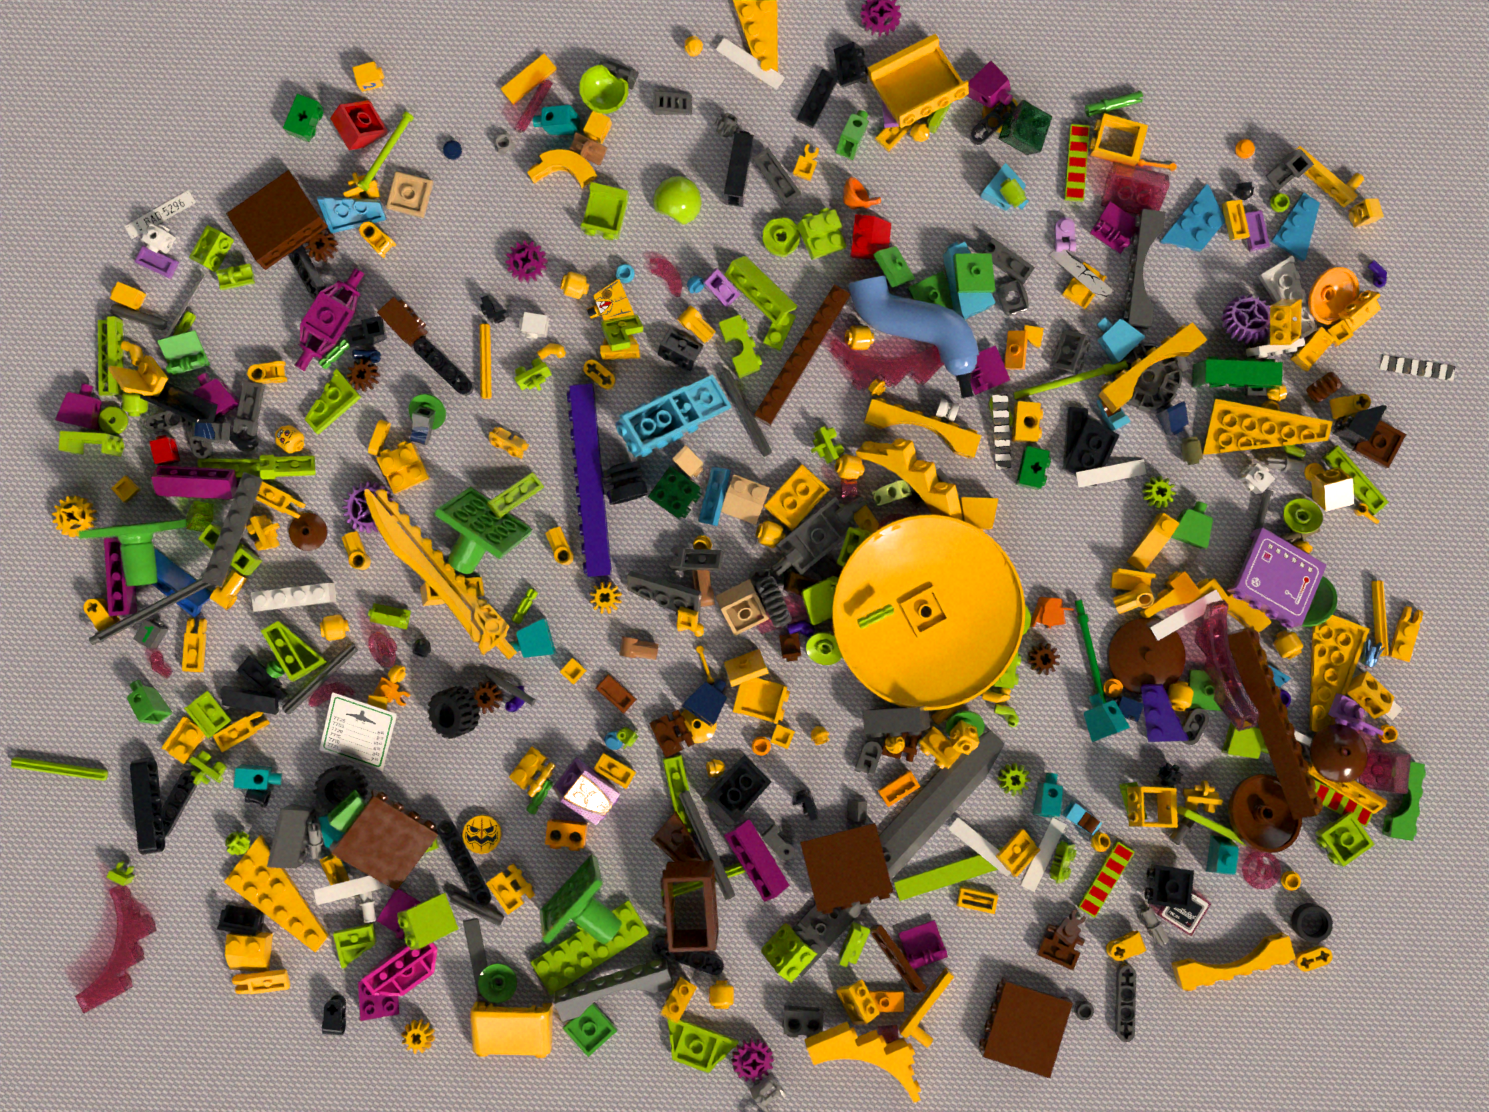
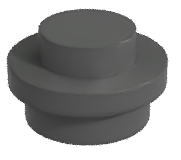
(1083, 1010)

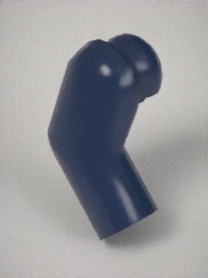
(373, 355)

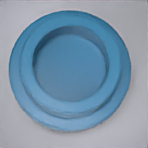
(695, 284)
(612, 741)

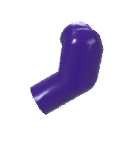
(1379, 274)
(803, 627)
(515, 703)

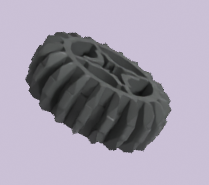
(774, 601)

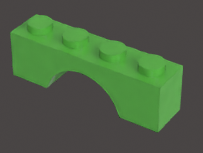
(1403, 821)

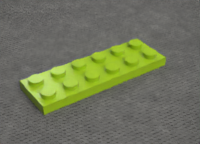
(583, 953)

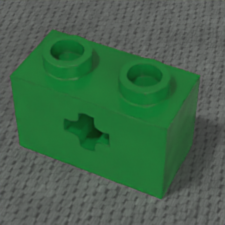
(303, 108)
(1030, 457)

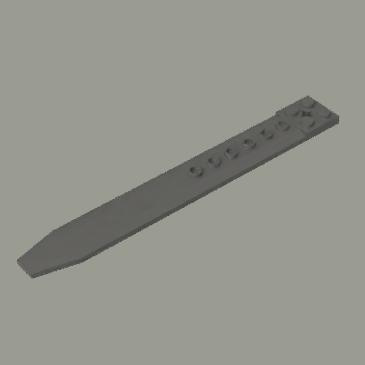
(908, 834)

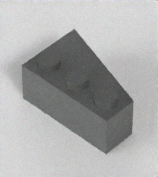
(895, 721)

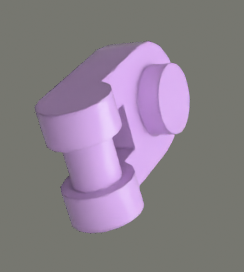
(1064, 229)

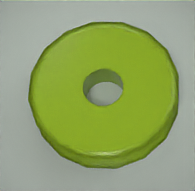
(105, 416)

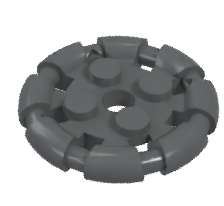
(1158, 383)

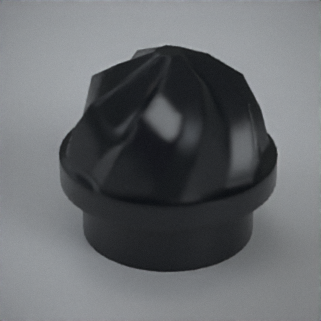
(1244, 190)
(421, 647)

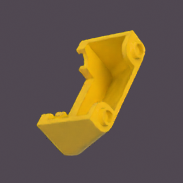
(511, 1030)

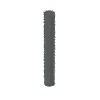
(511, 688)

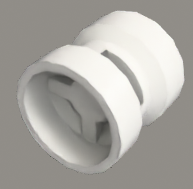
(942, 409)

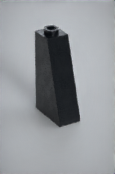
(738, 169)

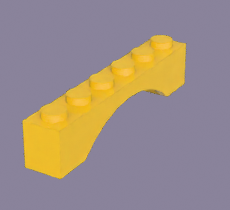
(1181, 345)
(959, 440)
(1270, 951)

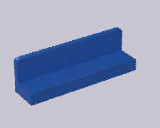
(173, 578)

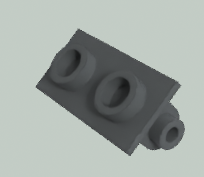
(620, 71)

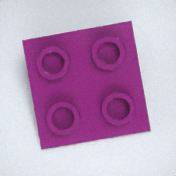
(1114, 228)
(988, 371)
(398, 902)
(923, 944)
(375, 1006)

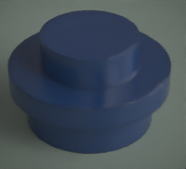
(452, 150)

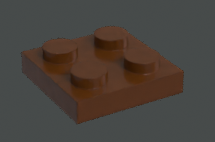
(1382, 445)

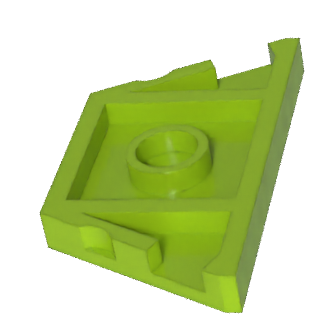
(698, 1045)

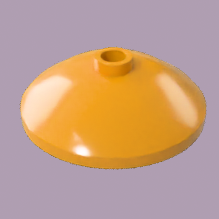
(1331, 294)

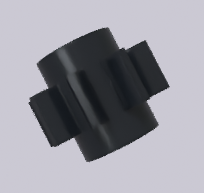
(1170, 775)

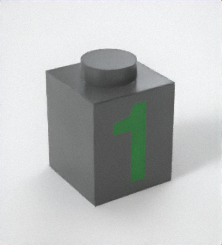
(151, 633)

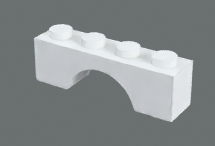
(293, 597)

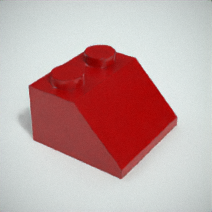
(358, 124)
(869, 236)

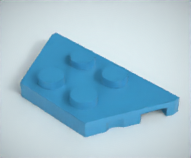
(1196, 223)

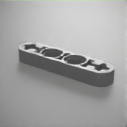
(1129, 1002)

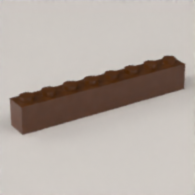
(802, 355)

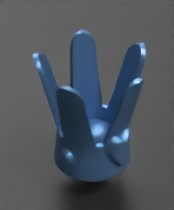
(1370, 656)

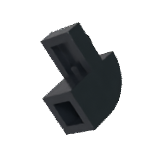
(370, 331)

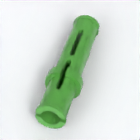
(1107, 105)

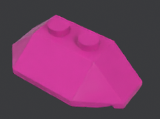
(401, 970)

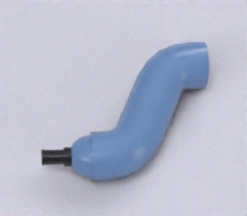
(919, 322)

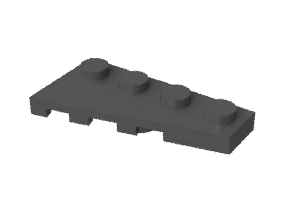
(664, 593)

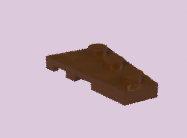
(676, 841)

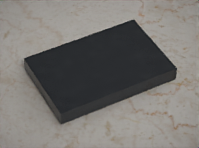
(1090, 448)

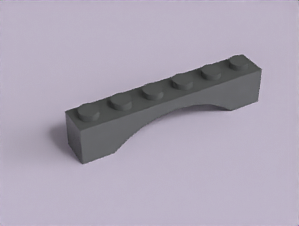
(1139, 308)
(648, 977)

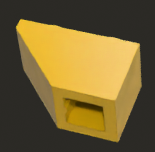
(1365, 212)

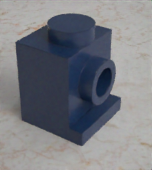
(1129, 707)

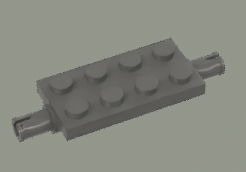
(817, 535)

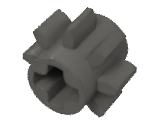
(726, 125)

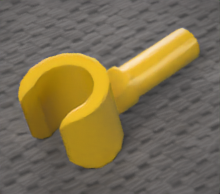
(1365, 513)

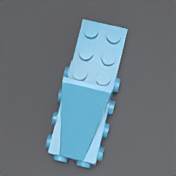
(671, 416)

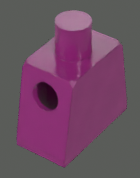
(990, 86)
(218, 393)
(80, 408)

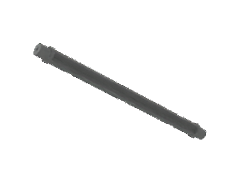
(99, 637)

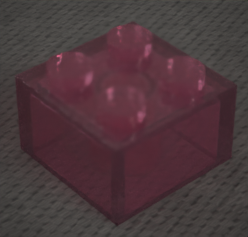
(1386, 771)

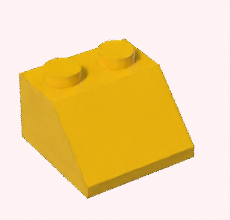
(248, 952)

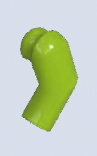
(1295, 451)
(1009, 714)

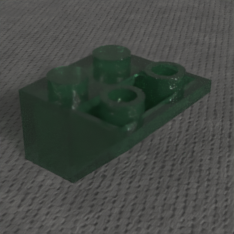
(1026, 128)

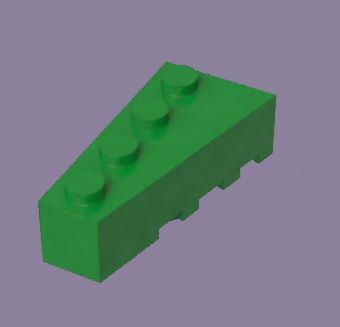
(1237, 373)

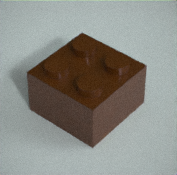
(402, 321)

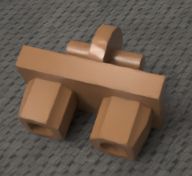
(588, 148)

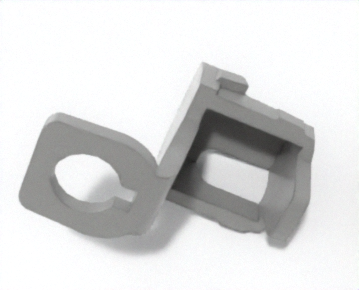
(758, 1090)

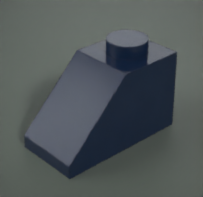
(1174, 418)

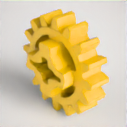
(81, 511)

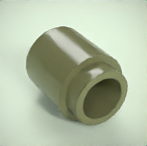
(1191, 450)

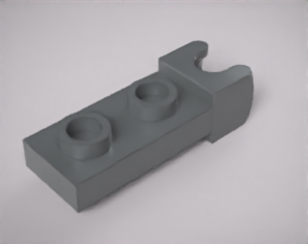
(1009, 261)
(249, 408)
(696, 559)

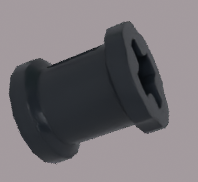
(258, 797)

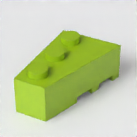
(291, 651)

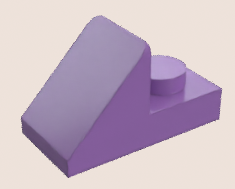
(720, 288)

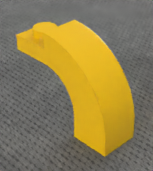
(563, 161)

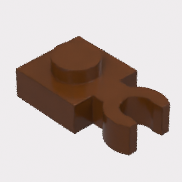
(1069, 929)

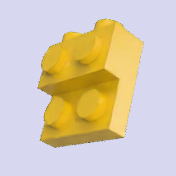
(402, 467)

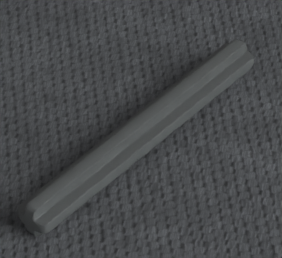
(746, 413)
(320, 678)

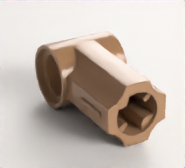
(703, 584)
(634, 648)

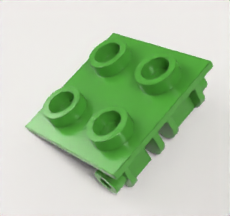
(183, 352)

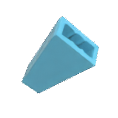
(964, 303)

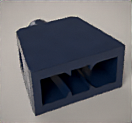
(707, 702)

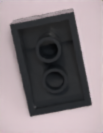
(736, 791)

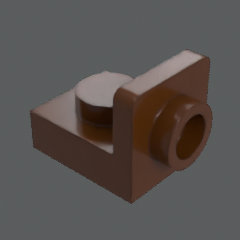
(790, 647)

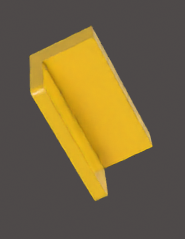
(1128, 579)

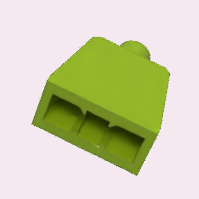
(1244, 743)

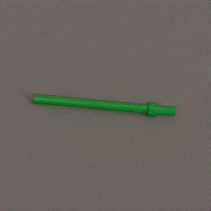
(1083, 620)

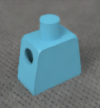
(992, 193)
(1118, 338)

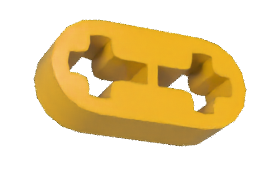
(596, 377)
(379, 437)
(1314, 962)

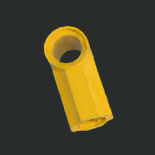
(693, 321)
(559, 544)
(355, 549)
(227, 594)
(1133, 600)

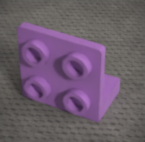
(1350, 713)

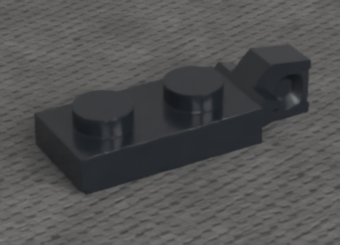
(257, 676)

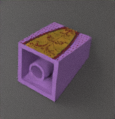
(586, 791)

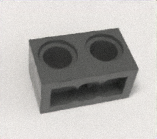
(803, 1015)

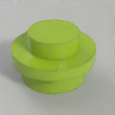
(1279, 202)

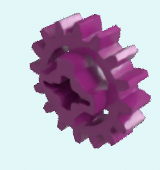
(888, 15)
(524, 270)
(760, 1062)

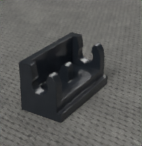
(241, 920)

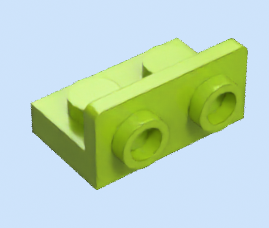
(211, 248)
(853, 944)

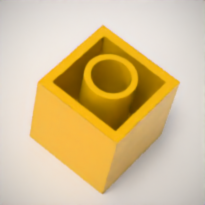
(1332, 489)

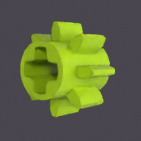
(237, 843)

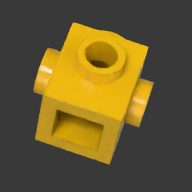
(964, 737)

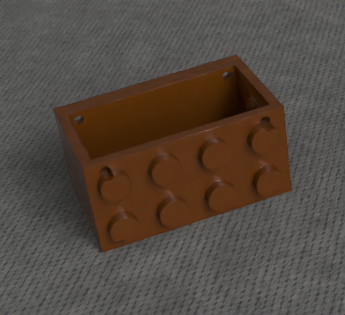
(696, 938)

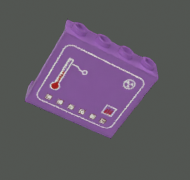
(1278, 579)

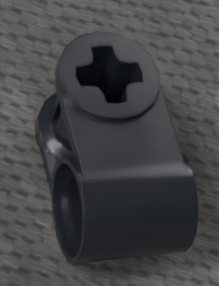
(334, 1019)

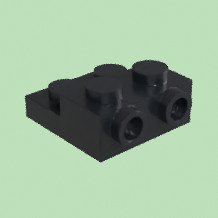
(1169, 886)

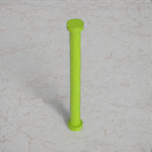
(364, 184)

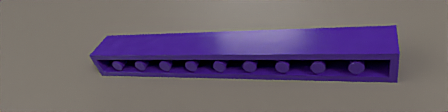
(590, 480)

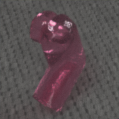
(158, 665)

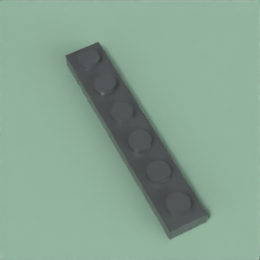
(232, 530)

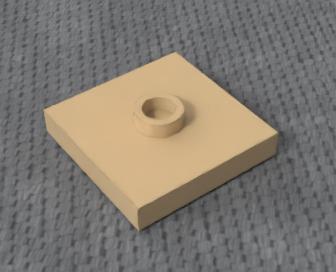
(409, 194)

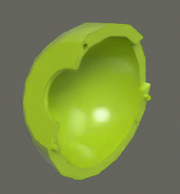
(602, 90)
(678, 199)

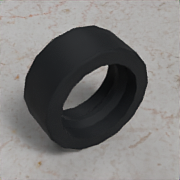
(1301, 911)

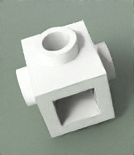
(158, 238)
(1256, 478)

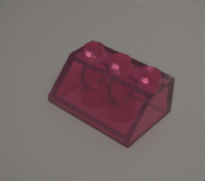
(1135, 188)

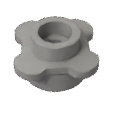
(505, 137)

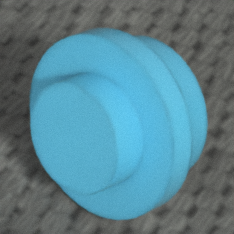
(625, 273)

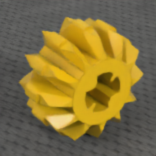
(603, 590)
(414, 1029)

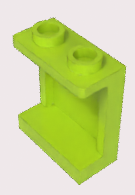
(605, 211)
(74, 442)
(427, 921)

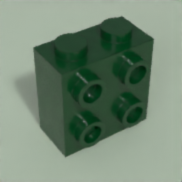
(675, 493)

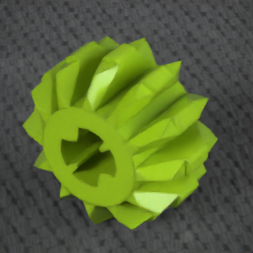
(1153, 486)
(1020, 775)

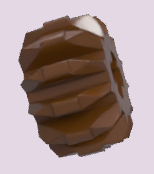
(326, 251)
(370, 375)
(1324, 387)
(1049, 654)
(482, 690)

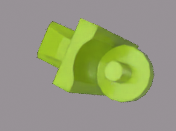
(235, 276)
(534, 376)
(824, 445)
(200, 763)

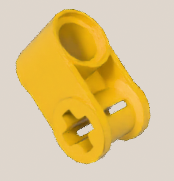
(378, 240)
(271, 372)
(1347, 405)
(100, 615)
(1129, 944)

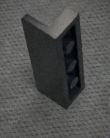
(184, 404)

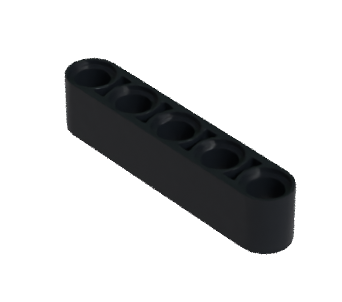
(147, 806)
(464, 872)

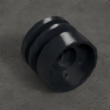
(624, 483)

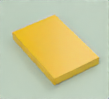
(796, 497)

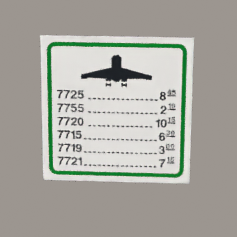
(357, 731)

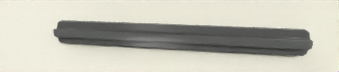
(706, 844)

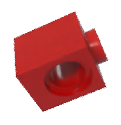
(164, 450)

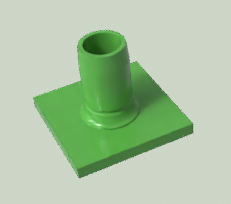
(479, 530)
(136, 547)
(577, 903)

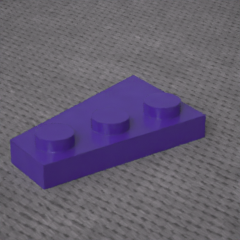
(1160, 717)

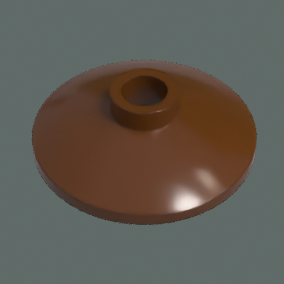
(316, 535)

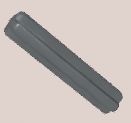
(138, 317)
(483, 912)

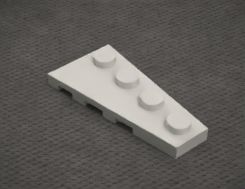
(1284, 283)

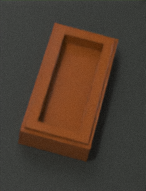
(616, 693)

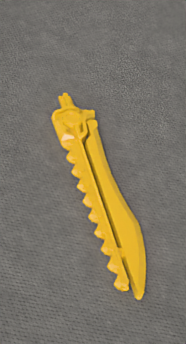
(484, 617)

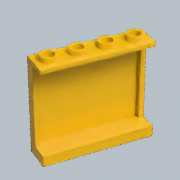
(917, 81)

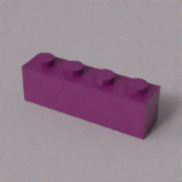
(194, 482)
(120, 597)
(756, 860)

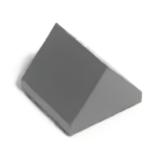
(857, 810)

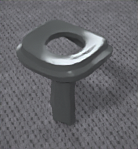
(1003, 291)

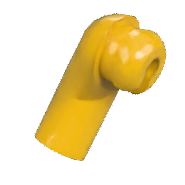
(556, 349)
(135, 352)
(697, 632)
(997, 697)

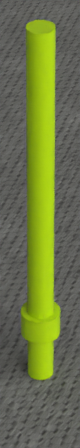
(1106, 370)

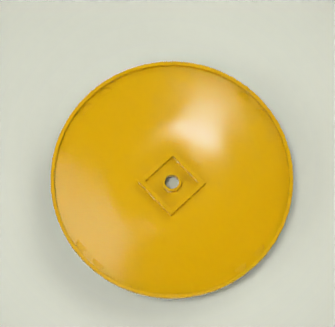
(971, 621)

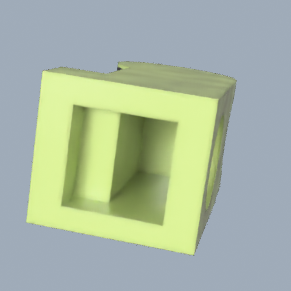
(891, 492)

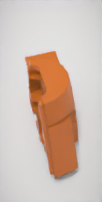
(1049, 612)

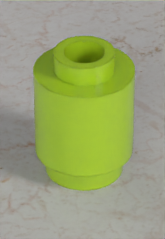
(1012, 192)

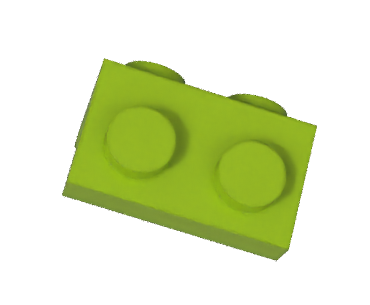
(819, 600)
(787, 953)

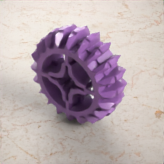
(1236, 316)
(363, 513)

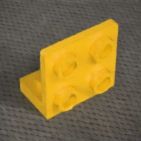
(146, 380)
(939, 747)

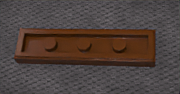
(897, 959)

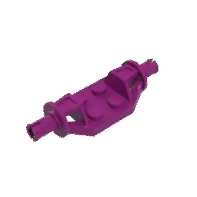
(328, 318)

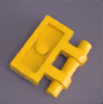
(528, 768)
(506, 893)

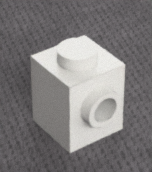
(534, 325)

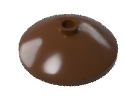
(1328, 754)

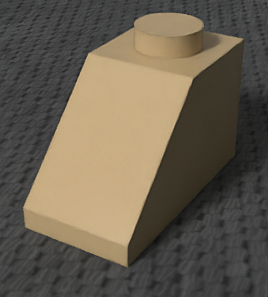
(688, 462)

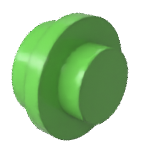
(274, 669)

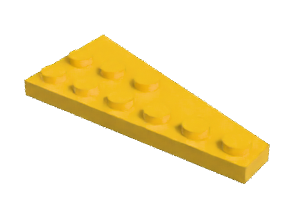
(760, 30)
(1250, 427)
(1333, 662)
(276, 895)

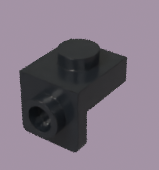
(488, 309)

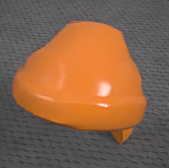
(856, 196)

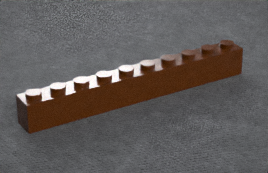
(1274, 723)

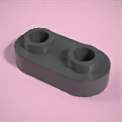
(1195, 727)

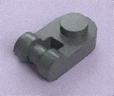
(870, 751)

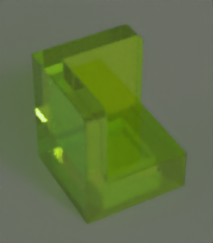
(199, 516)

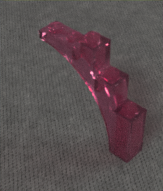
(868, 369)
(1219, 666)
(126, 951)

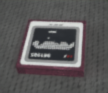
(1186, 919)

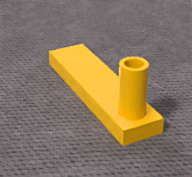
(1333, 186)
(909, 1026)

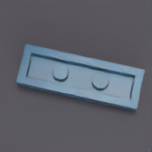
(714, 496)

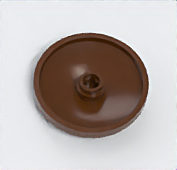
(1141, 659)
(1262, 814)

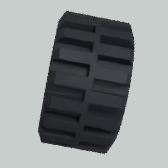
(453, 712)
(326, 780)

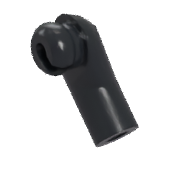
(243, 444)

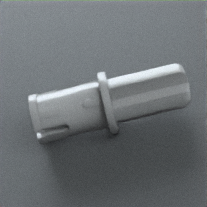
(1285, 463)
(315, 841)
(1154, 926)

